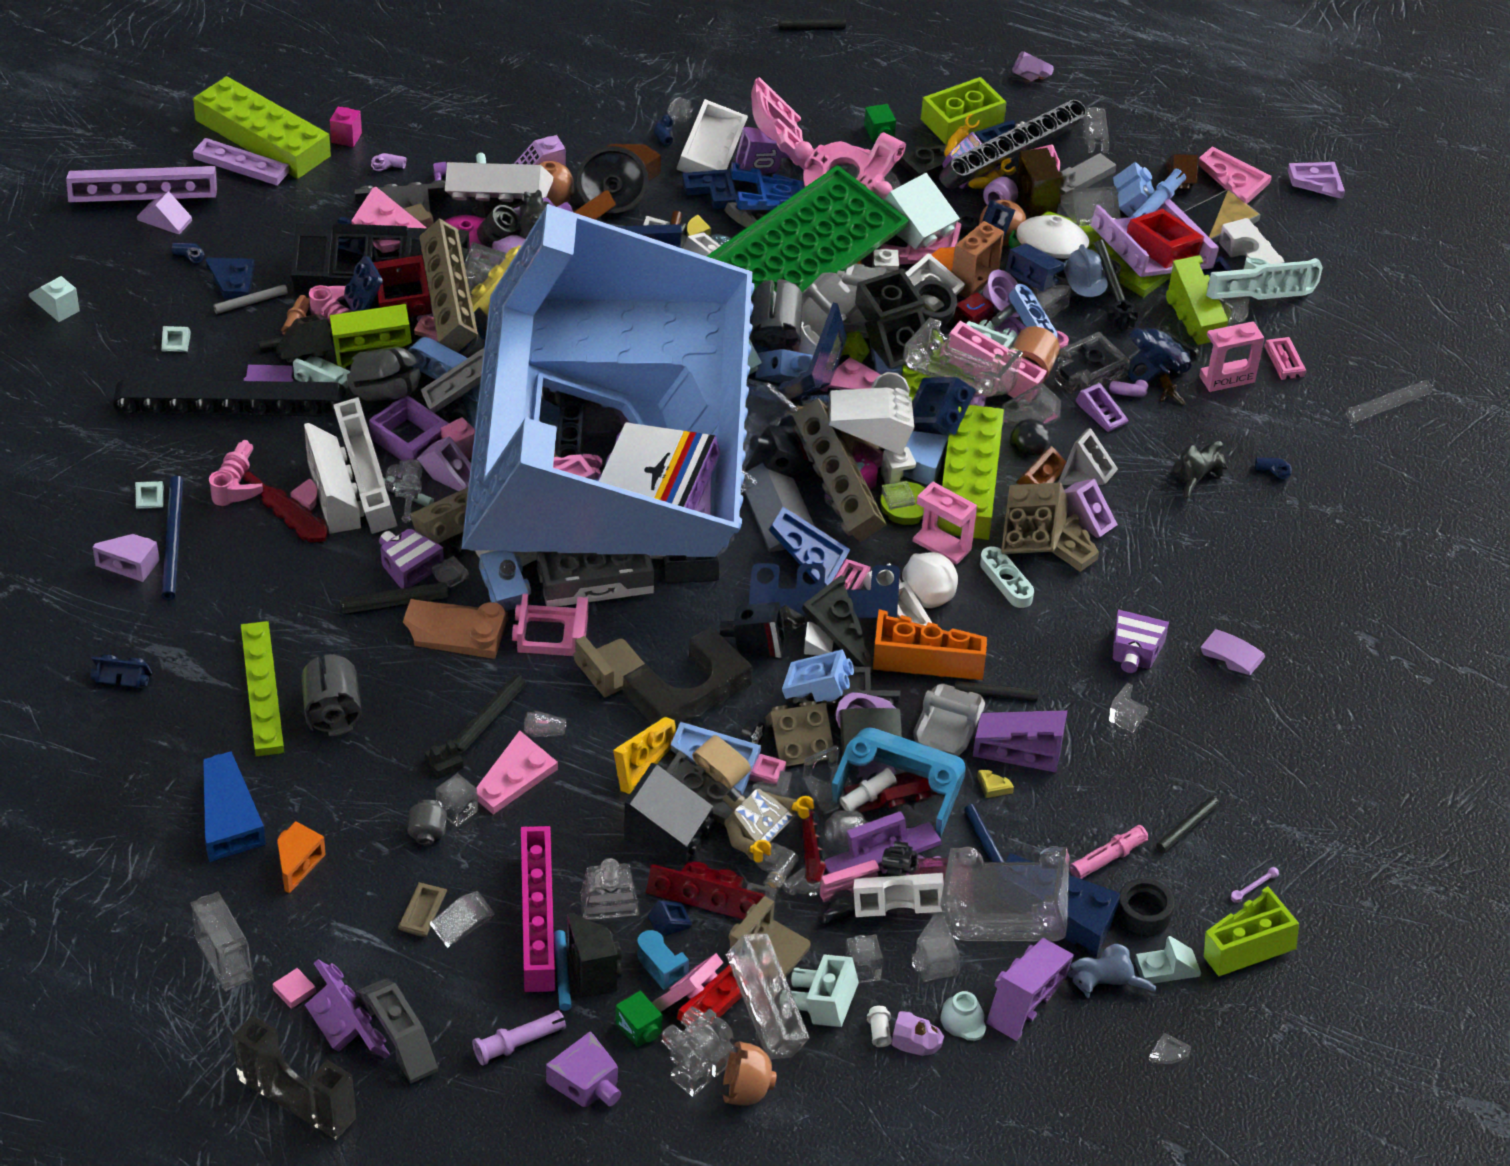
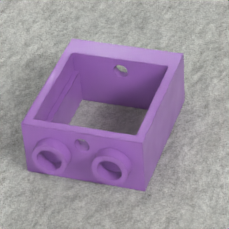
(394, 415)

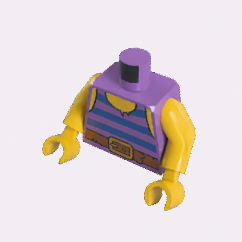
(962, 142)

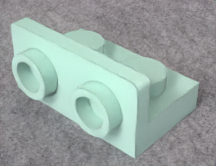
(319, 370)

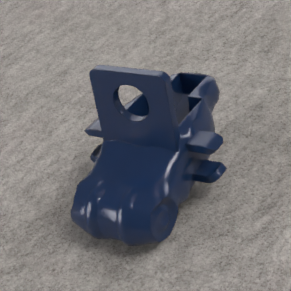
(1157, 353)

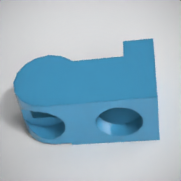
(659, 960)

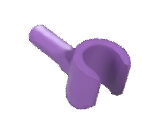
(439, 170)

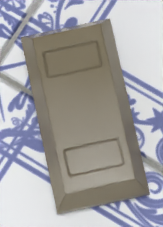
(422, 909)

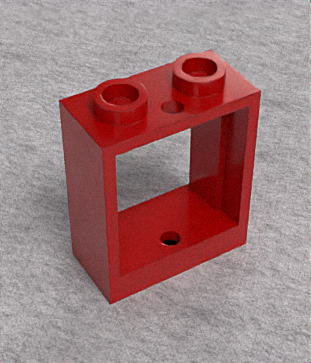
(1183, 239)

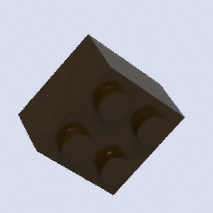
(1039, 182)

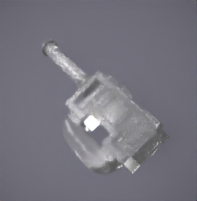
(409, 486)

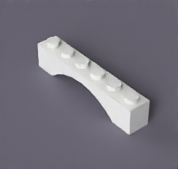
(365, 465)

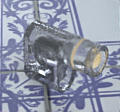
(778, 865)

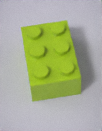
(949, 108)

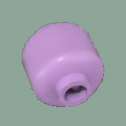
(1000, 189)

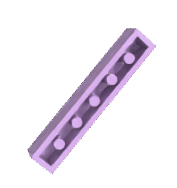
(141, 183)

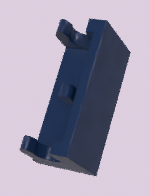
(1033, 266)

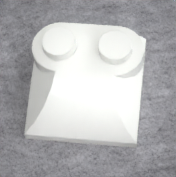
(932, 269)

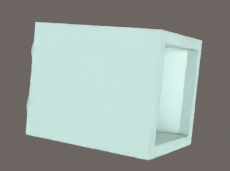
(925, 208)

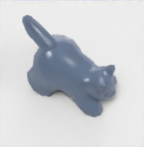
(1111, 968)

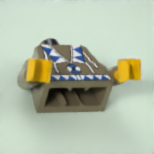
(760, 819)

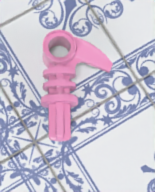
(325, 301)
(225, 482)

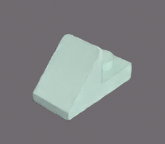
(1169, 964)

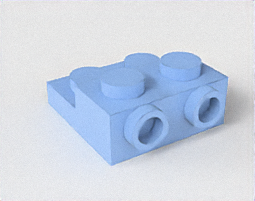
(821, 675)

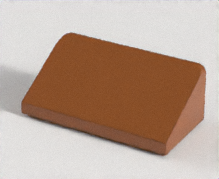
(597, 206)
(1044, 468)

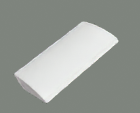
(712, 139)

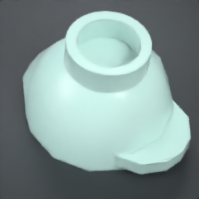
(963, 1016)

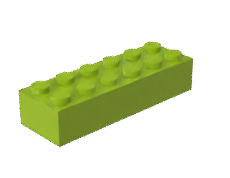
(261, 126)
(973, 465)

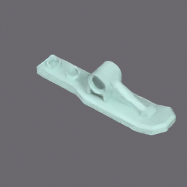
(1266, 280)

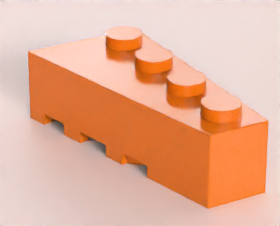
(927, 649)

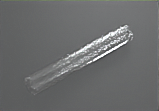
(1389, 401)

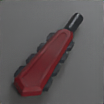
(812, 846)

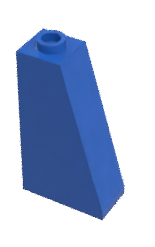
(230, 813)

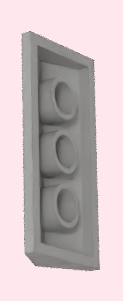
(768, 498)

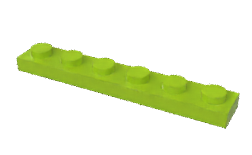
(262, 689)

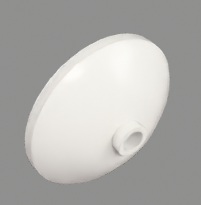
(1052, 235)

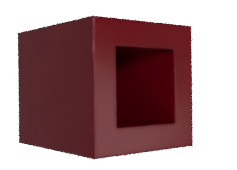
(974, 309)

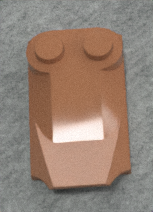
(457, 627)

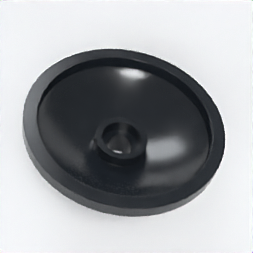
(613, 167)

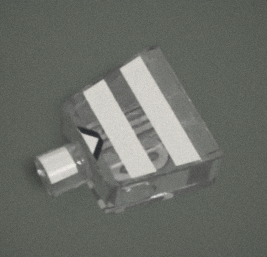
(608, 891)

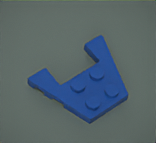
(771, 190)

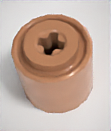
(1038, 347)

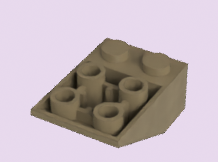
(1034, 518)

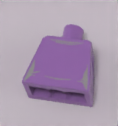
(585, 1073)

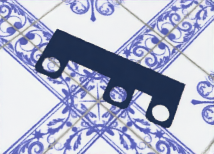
(865, 602)

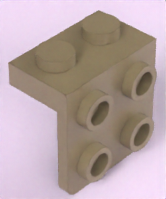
(606, 664)
(800, 731)
(786, 943)

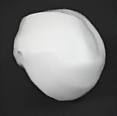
(931, 578)

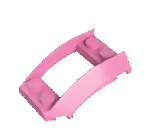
(783, 127)

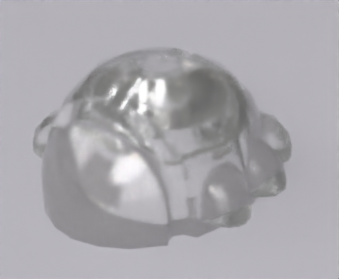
(680, 110)

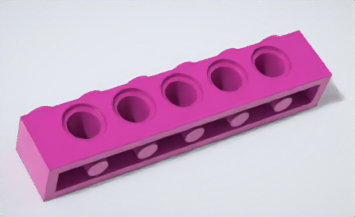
(537, 909)

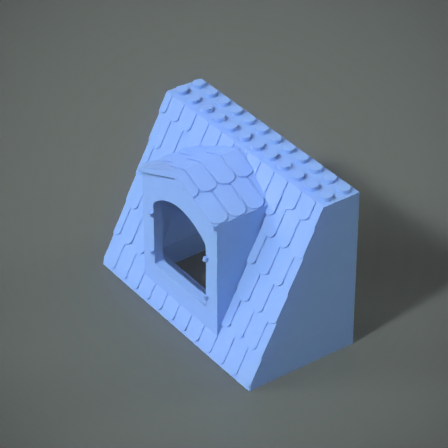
(621, 328)

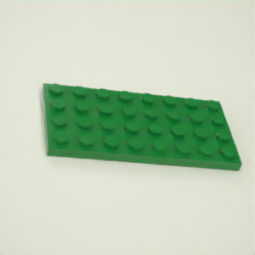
(814, 232)

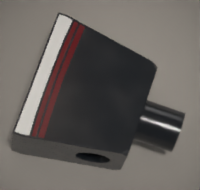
(782, 451)
(757, 629)

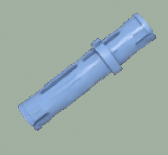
(1164, 191)

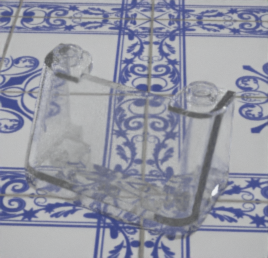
(930, 354)
(1006, 897)

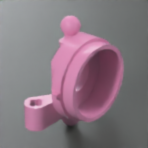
(871, 164)

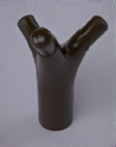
(1169, 389)

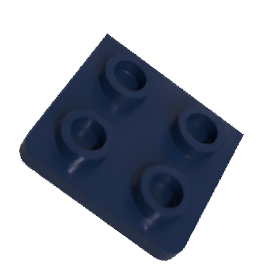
(363, 286)

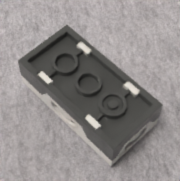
(593, 576)

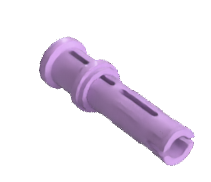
(505, 1041)

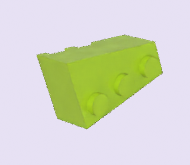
(1189, 299)
(369, 331)
(1251, 935)

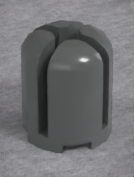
(777, 315)
(383, 367)
(331, 692)

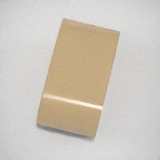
(721, 761)

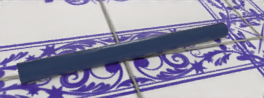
(172, 538)

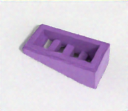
(1086, 402)

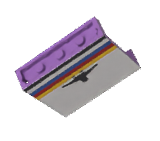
(662, 463)

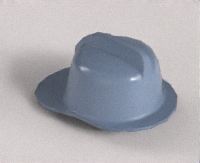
(1085, 272)

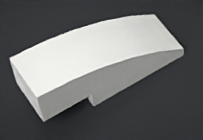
(907, 601)

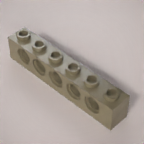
(448, 285)
(839, 471)
(442, 518)

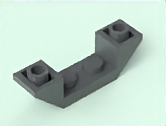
(402, 1026)

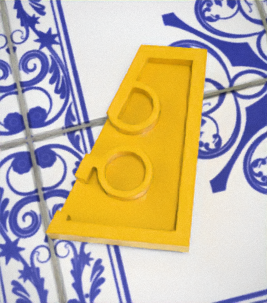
(640, 751)

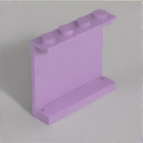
(1115, 234)

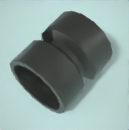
(499, 224)

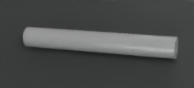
(250, 299)

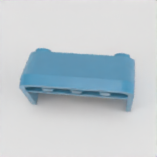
(942, 769)

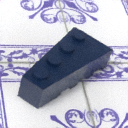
(1089, 911)

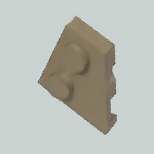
(1075, 545)

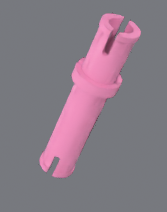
(1118, 847)

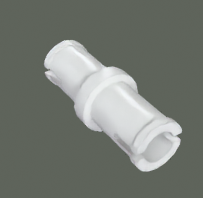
(868, 790)

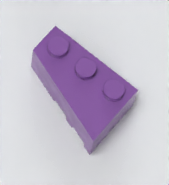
(1021, 738)
(1027, 984)

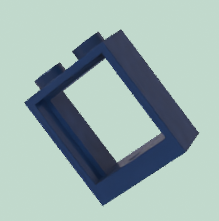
(937, 405)

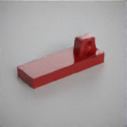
(717, 995)

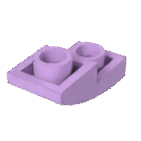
(1234, 651)

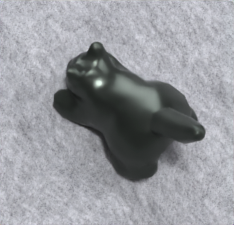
(531, 211)
(1197, 464)

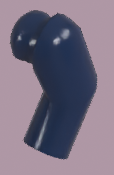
(663, 128)
(191, 251)
(1275, 465)

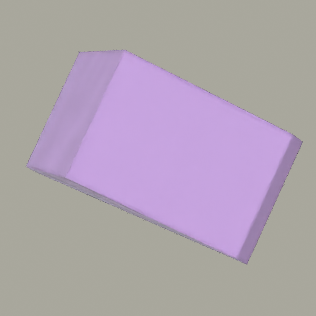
(166, 214)

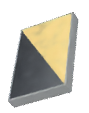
(1220, 210)

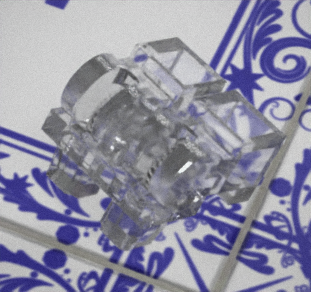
(699, 1049)

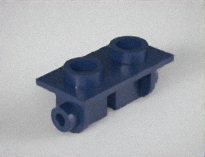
(110, 667)

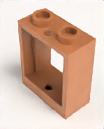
(977, 257)

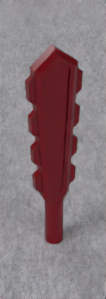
(296, 517)

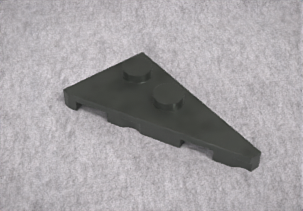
(924, 160)
(835, 616)

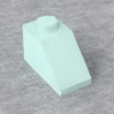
(57, 298)

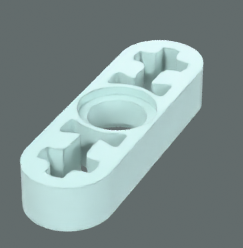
(1008, 587)

